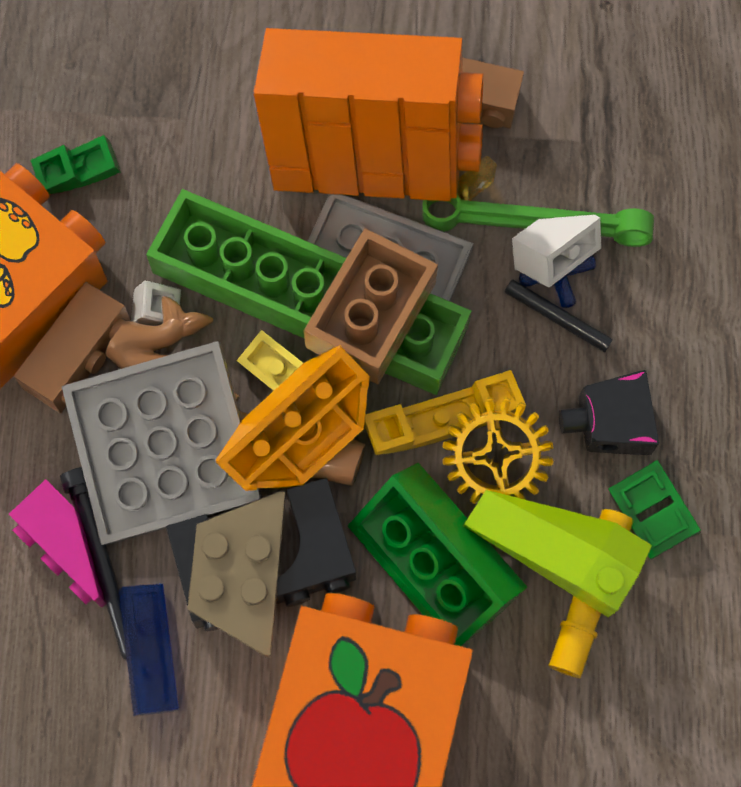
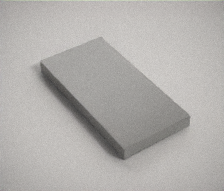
(346, 217)

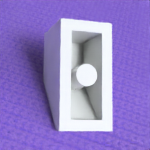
(556, 246)

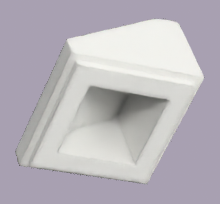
(148, 302)

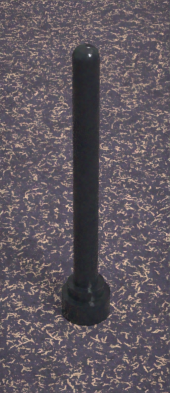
(75, 485)

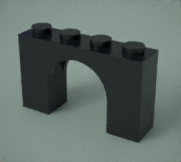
(322, 556)

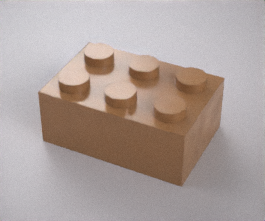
(372, 303)

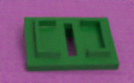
(666, 526)

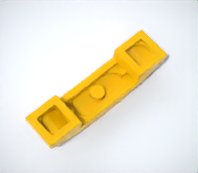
(427, 422)

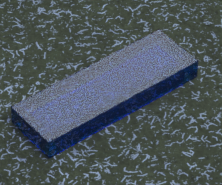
(148, 649)

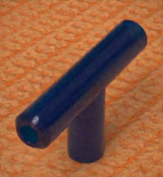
(563, 286)

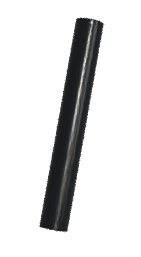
(558, 315)

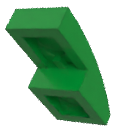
(75, 168)

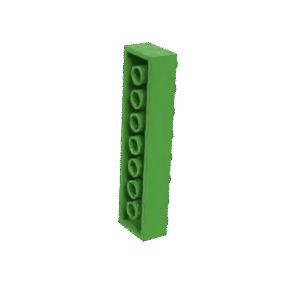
(285, 280)

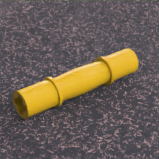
(579, 628)

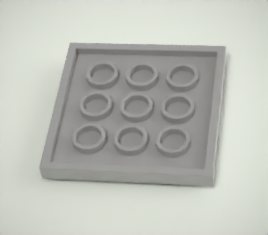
(154, 442)

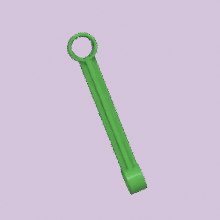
(627, 227)

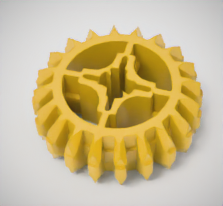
(492, 418)

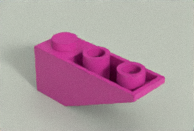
(58, 530)

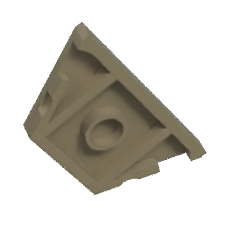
(239, 571)

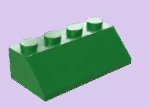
(432, 556)

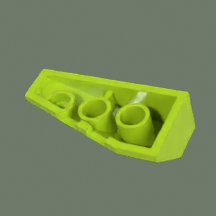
(573, 550)

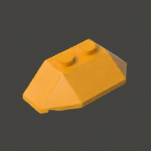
(299, 424)

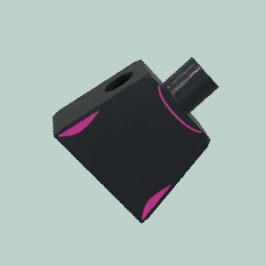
(614, 416)

